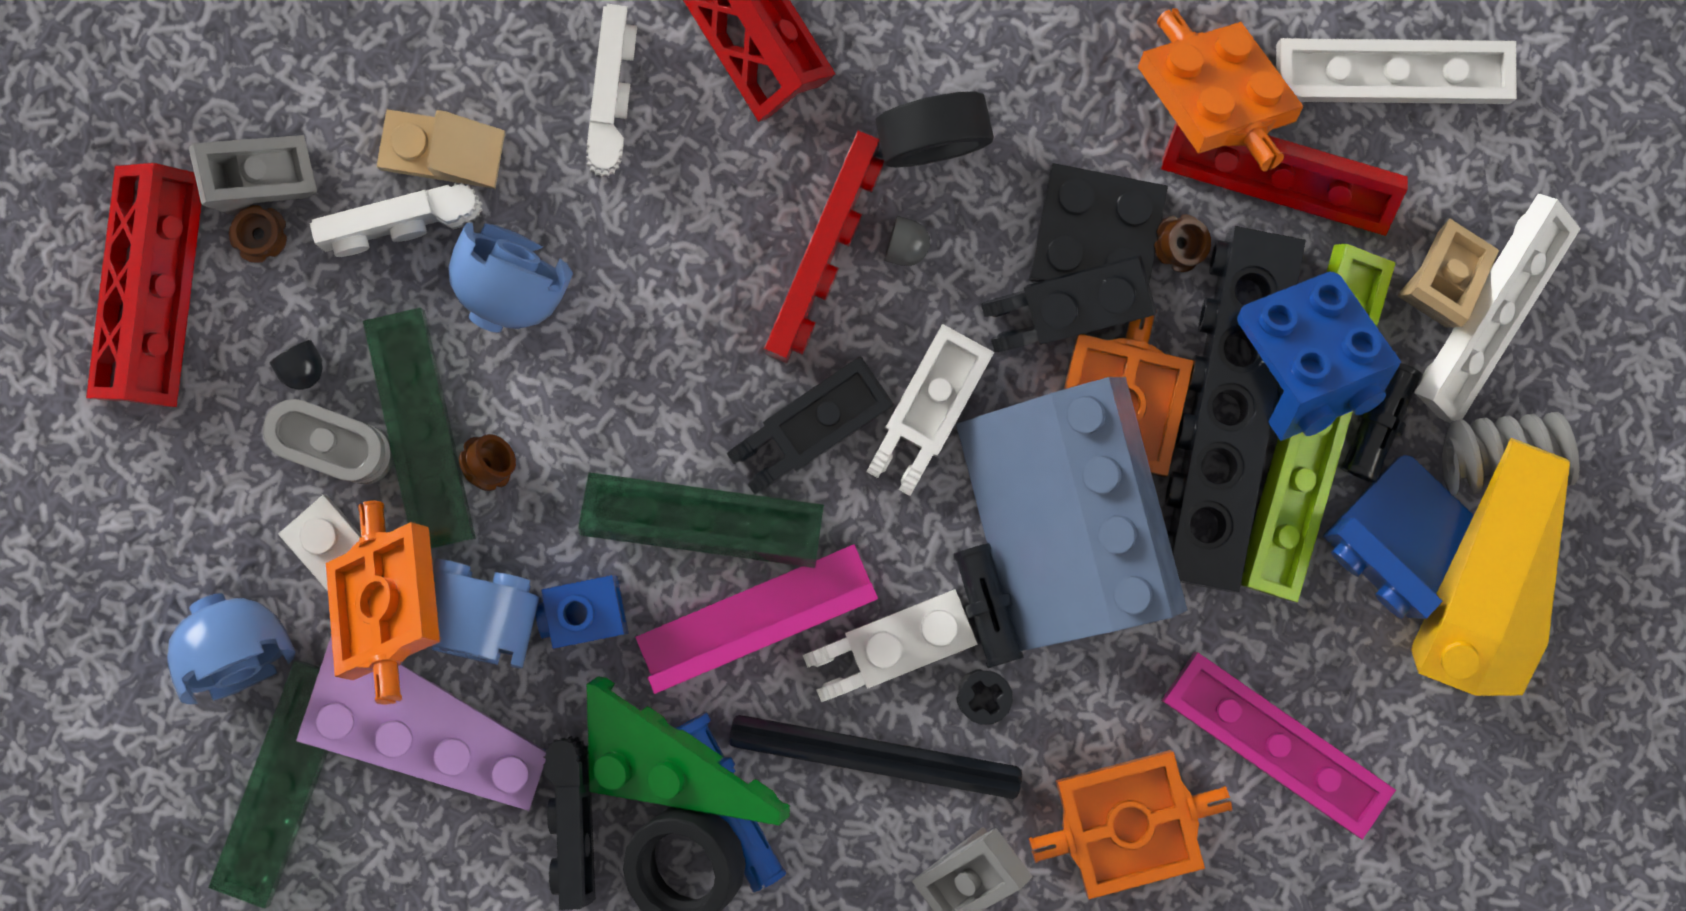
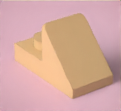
(441, 148)
(1451, 276)

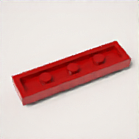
(1302, 181)
(835, 226)

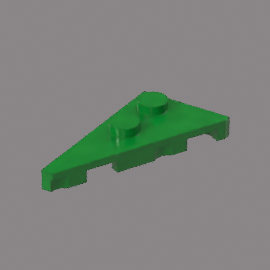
(650, 761)

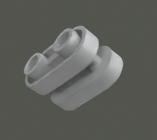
(328, 442)

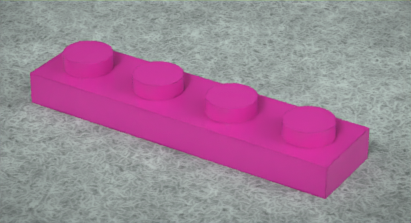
(1278, 745)

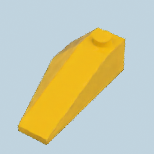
(1500, 581)

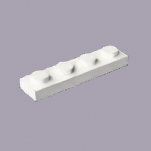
(1399, 70)
(1503, 304)

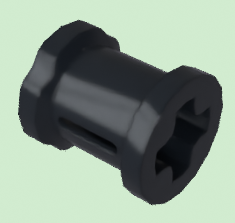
(1002, 698)

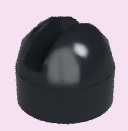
(298, 366)

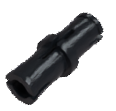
(1381, 426)
(978, 565)

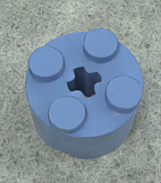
(483, 616)

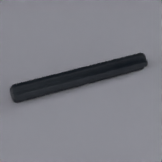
(875, 756)

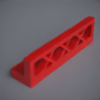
(772, 38)
(151, 285)

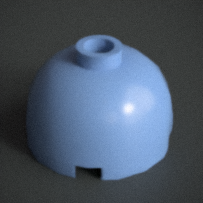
(504, 279)
(225, 647)

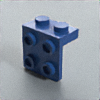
(1319, 352)
(1402, 537)

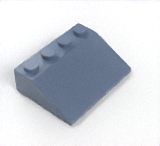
(1072, 514)

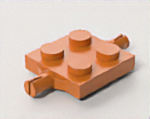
(1220, 88)
(1154, 379)
(382, 602)
(1130, 824)

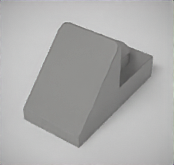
(251, 171)
(973, 874)

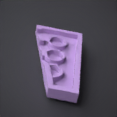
(422, 735)

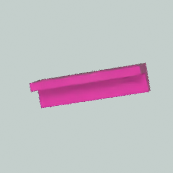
(755, 618)

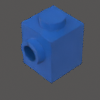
(582, 612)

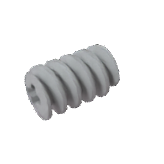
(1478, 449)

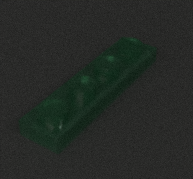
(419, 426)
(701, 520)
(272, 800)

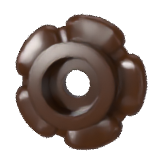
(247, 222)
(1196, 242)
(487, 462)

